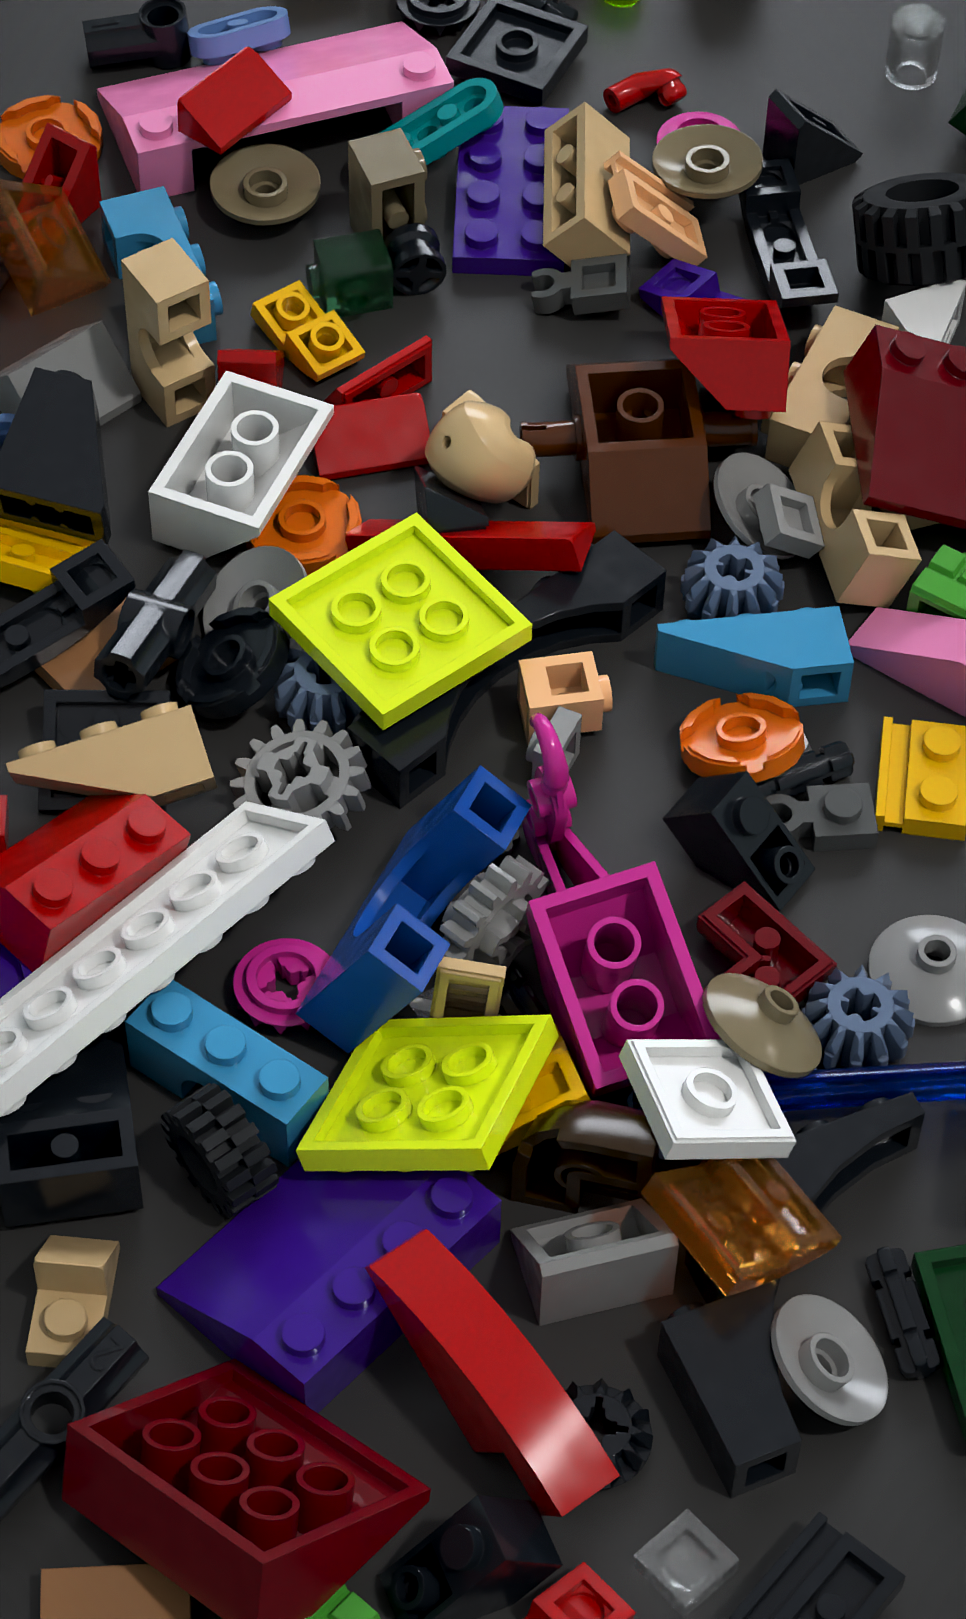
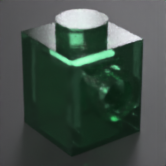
(351, 273)

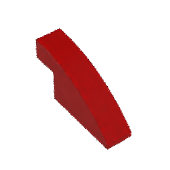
(491, 1375)

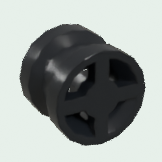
(415, 259)

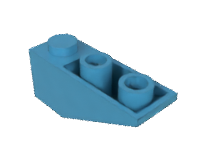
(783, 654)

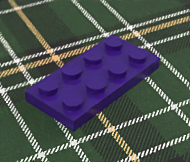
(503, 196)

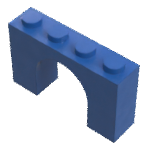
(390, 942)

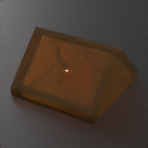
(46, 246)

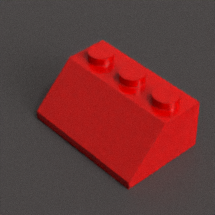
(733, 350)
(80, 870)

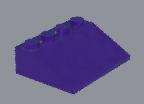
(290, 1276)

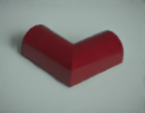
(764, 942)

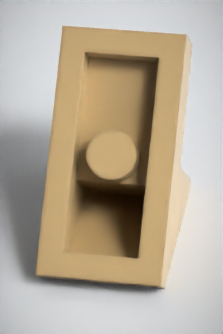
(72, 1295)

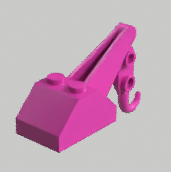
(608, 944)

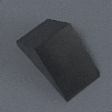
(806, 138)

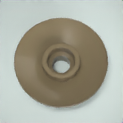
(707, 161)
(265, 184)
(762, 1025)

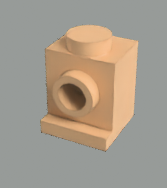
(563, 682)

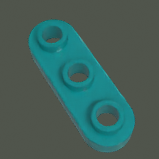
(452, 118)

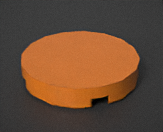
(25, 122)
(311, 522)
(741, 736)

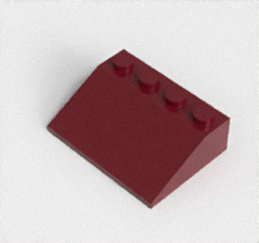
(910, 424)
(237, 1492)

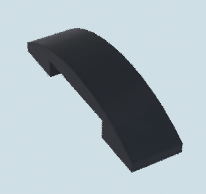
(782, 241)
(55, 618)

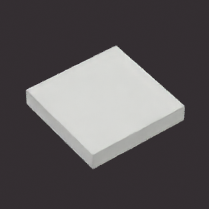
(705, 1100)

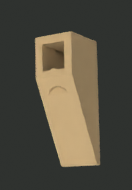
(148, 757)

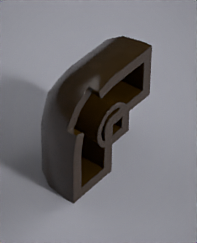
(586, 1149)

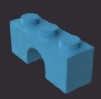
(147, 219)
(189, 1041)

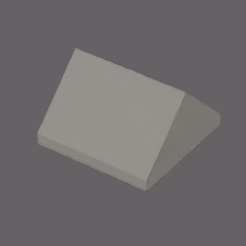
(83, 351)
(596, 1260)

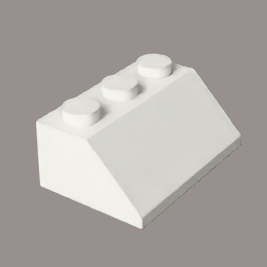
(234, 465)

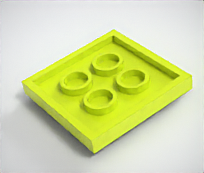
(400, 620)
(429, 1095)

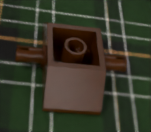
(641, 447)

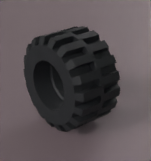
(912, 229)

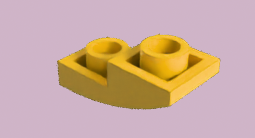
(311, 339)

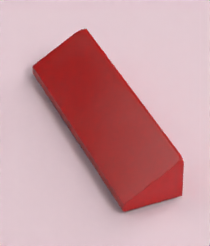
(506, 543)

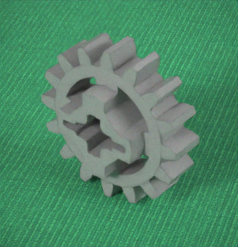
(298, 776)
(490, 916)

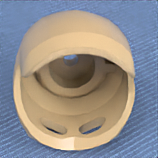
(479, 454)

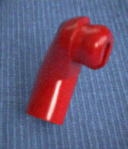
(644, 84)

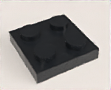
(517, 49)

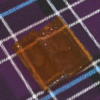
(741, 1220)

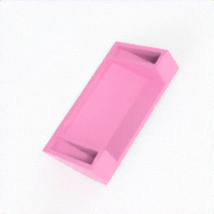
(326, 78)

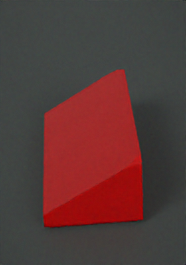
(231, 101)
(394, 376)
(373, 437)

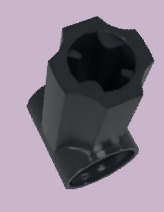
(151, 35)

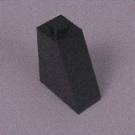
(55, 459)

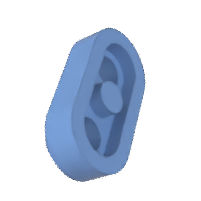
(223, 37)

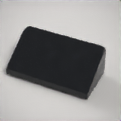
(445, 508)

